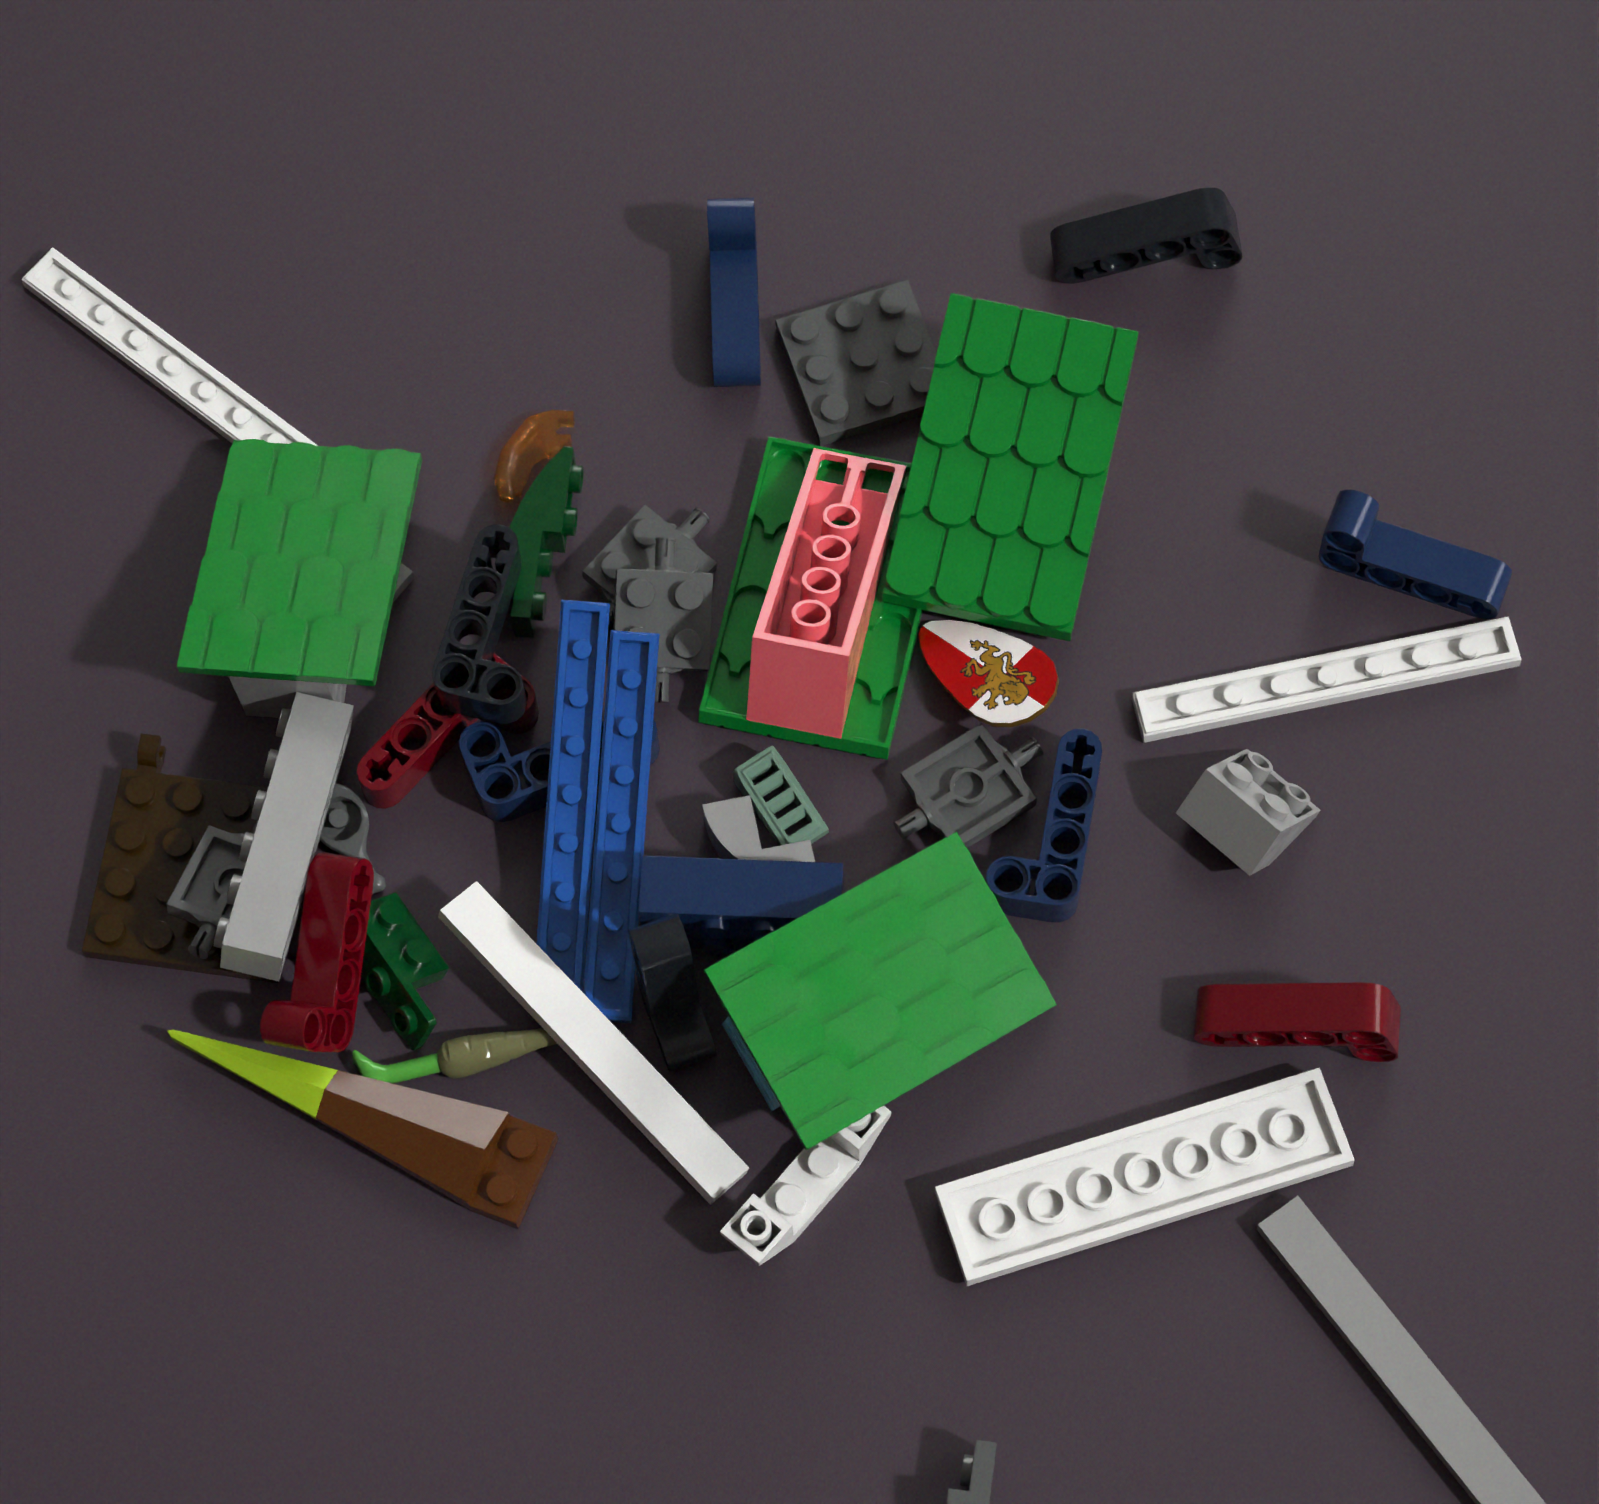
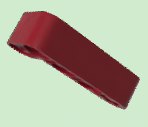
(439, 736)
(327, 959)
(1301, 1015)

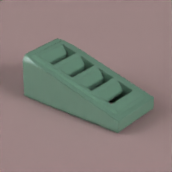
(758, 767)

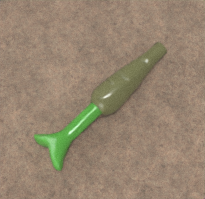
(459, 1056)

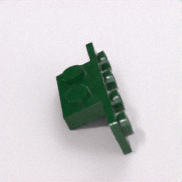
(396, 964)

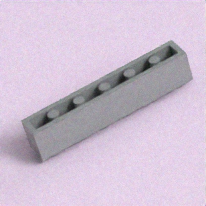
(285, 837)

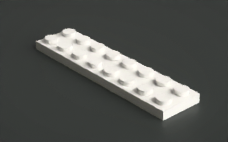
(1143, 1176)

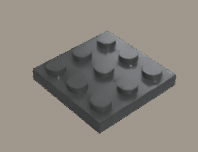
(860, 361)

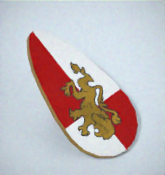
(989, 671)

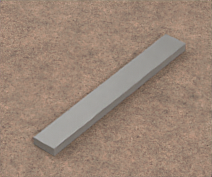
(1394, 1358)

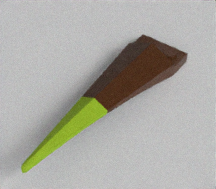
(452, 1145)

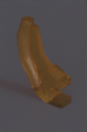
(527, 447)

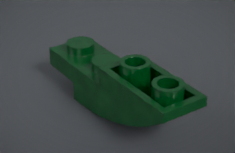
(542, 528)

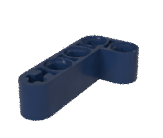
(734, 292)
(1410, 561)
(512, 772)
(1060, 825)

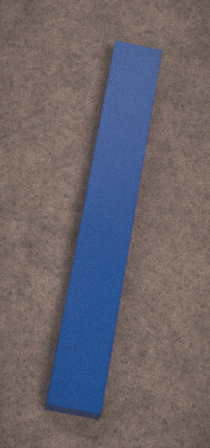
(573, 785)
(621, 822)

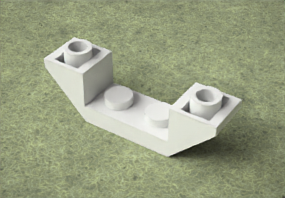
(801, 1192)

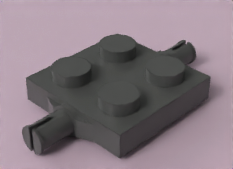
(636, 550)
(669, 604)
(969, 787)
(205, 885)

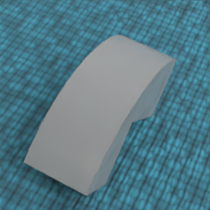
(735, 834)

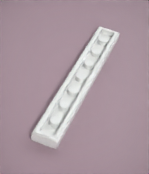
(154, 353)
(1326, 679)
(593, 1042)

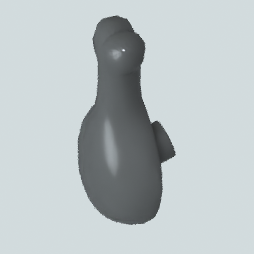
(348, 828)

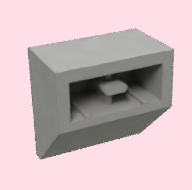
(1247, 810)

